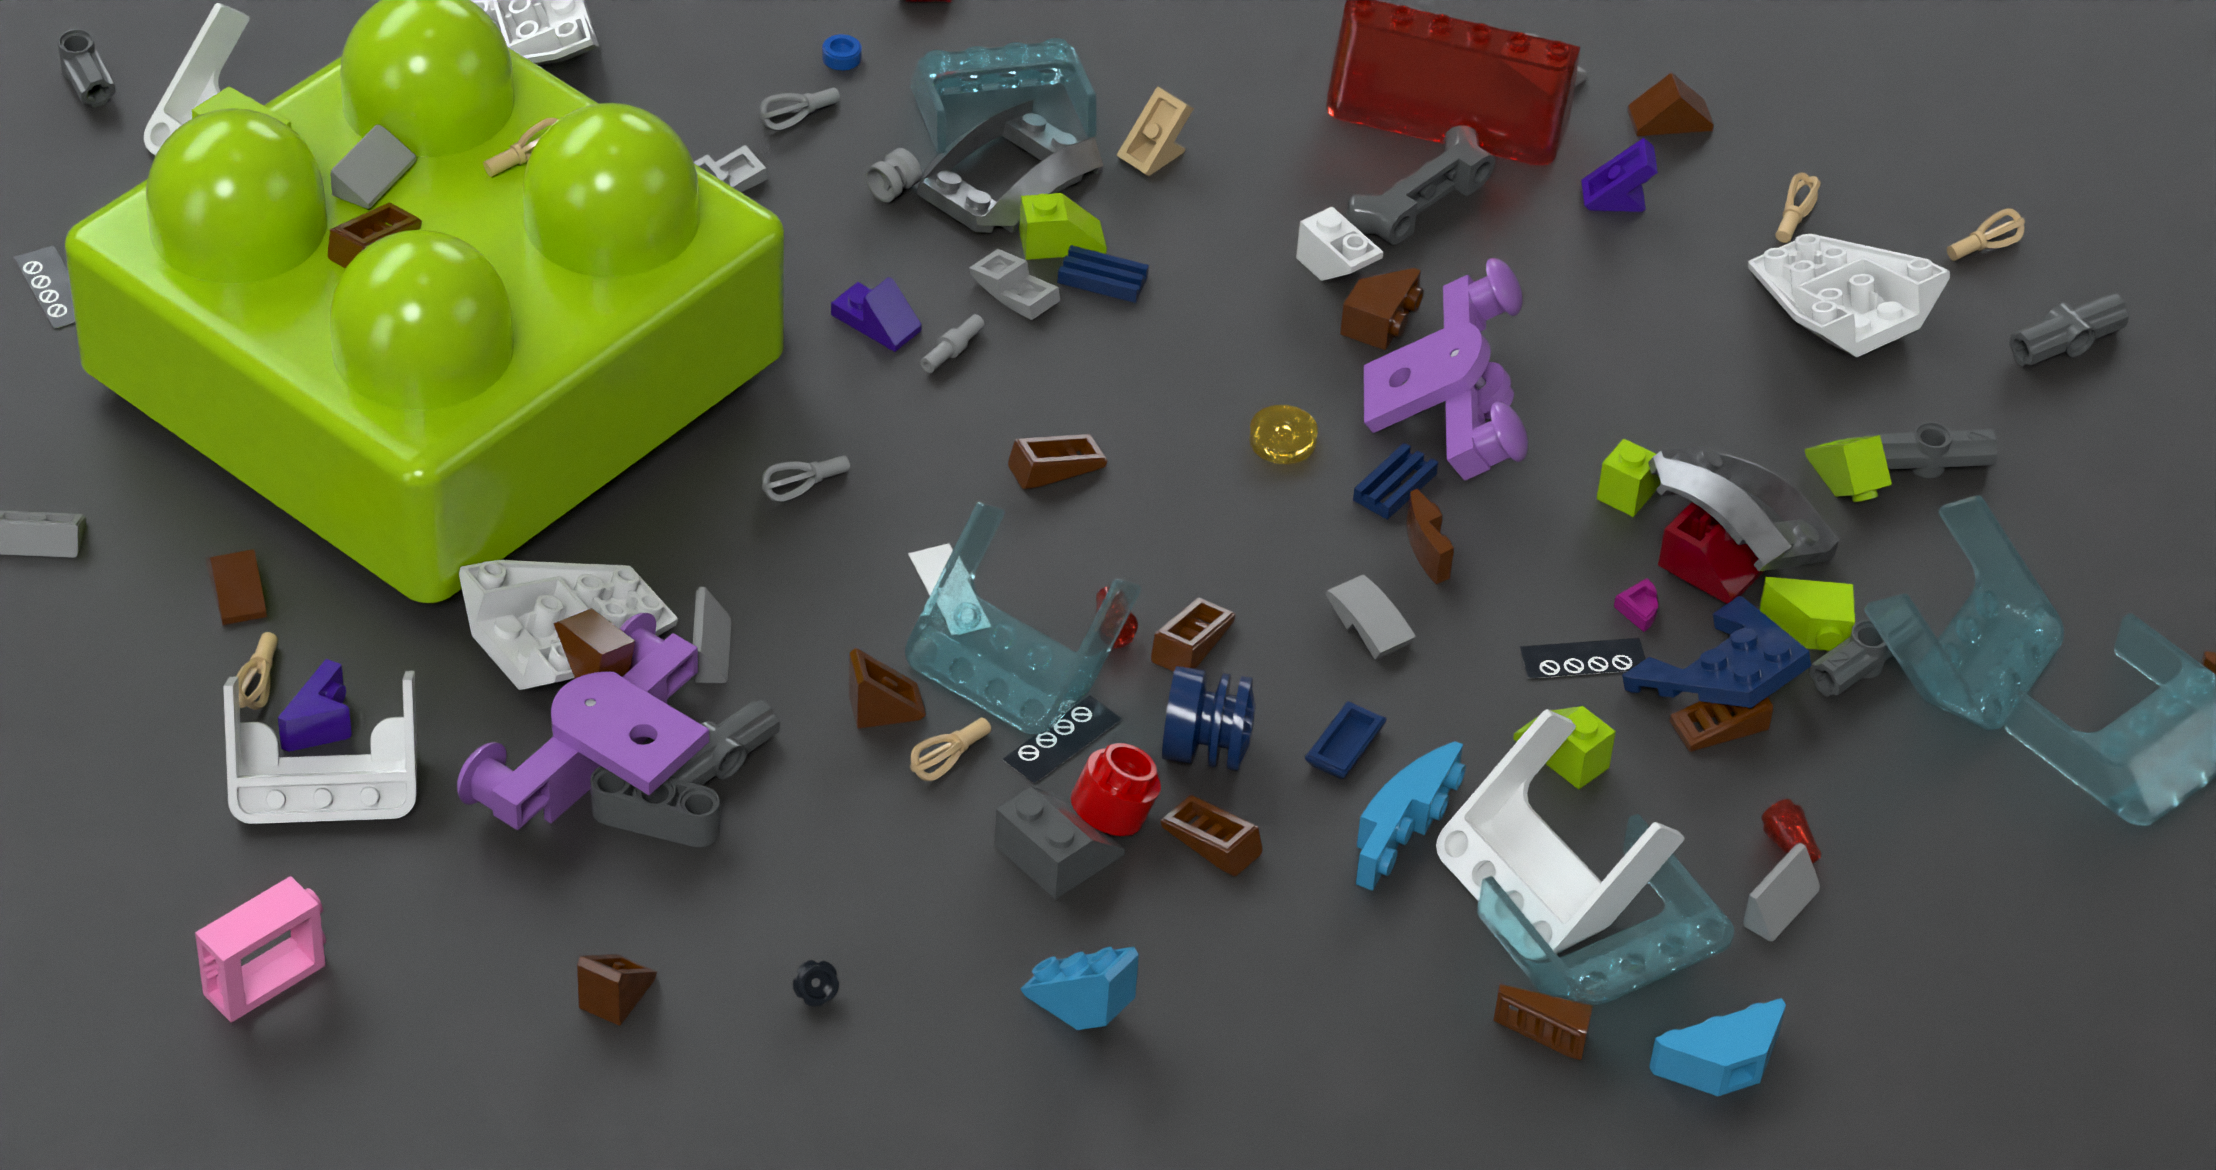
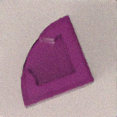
(1639, 604)

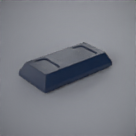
(1345, 740)

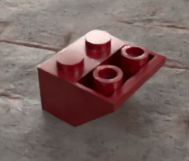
(1706, 555)

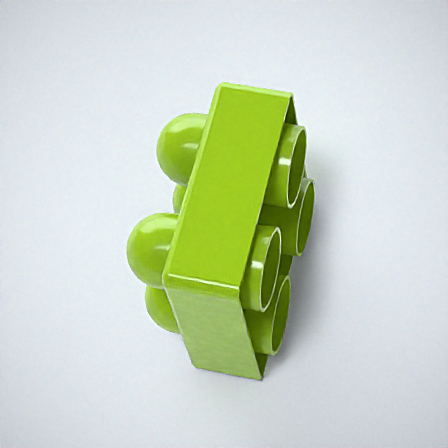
(453, 370)

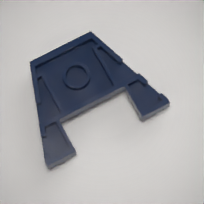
(1736, 672)

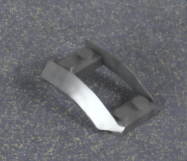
(1060, 166)
(1716, 485)

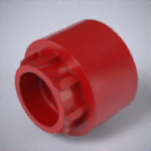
(1116, 789)

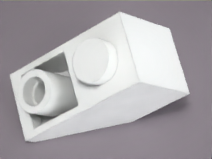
(1333, 245)

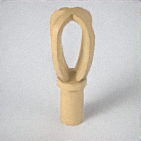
(518, 152)
(1792, 214)
(1978, 239)
(259, 663)
(957, 743)

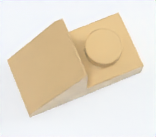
(1153, 136)

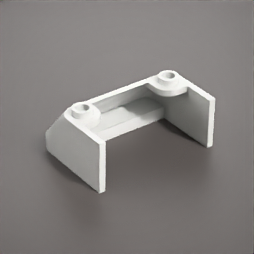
(320, 787)

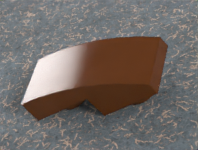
(1429, 546)

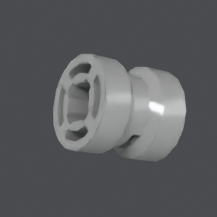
(896, 172)

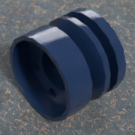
(1208, 718)

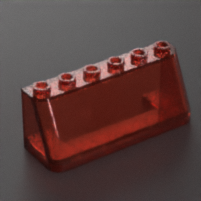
(1439, 72)

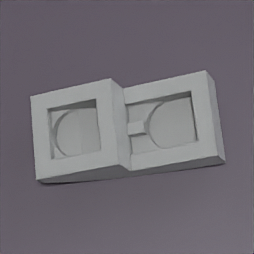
(738, 169)
(1010, 283)
(1372, 614)

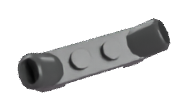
(1394, 213)

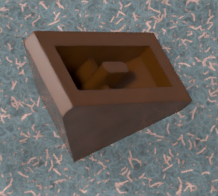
(1669, 109)
(236, 586)
(594, 644)
(881, 693)
(611, 985)

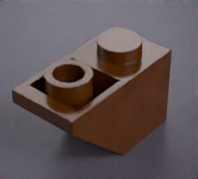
(1381, 307)

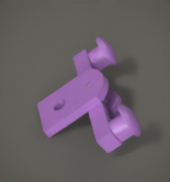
(1456, 369)
(597, 724)

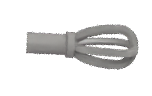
(808, 103)
(815, 471)

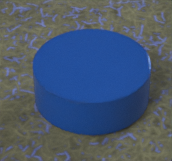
(841, 52)

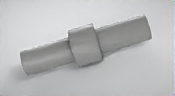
(952, 343)

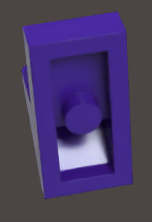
(1619, 181)
(878, 313)
(317, 711)

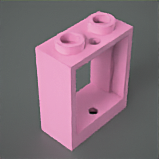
(250, 926)

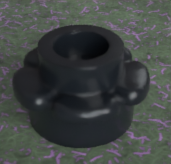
(824, 991)

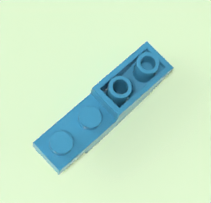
(1403, 806)

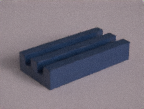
(1103, 274)
(1389, 477)

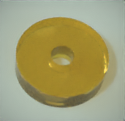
(1283, 434)

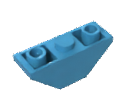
(1085, 988)
(1721, 1051)

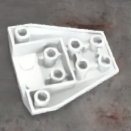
(543, 28)
(1849, 290)
(518, 601)

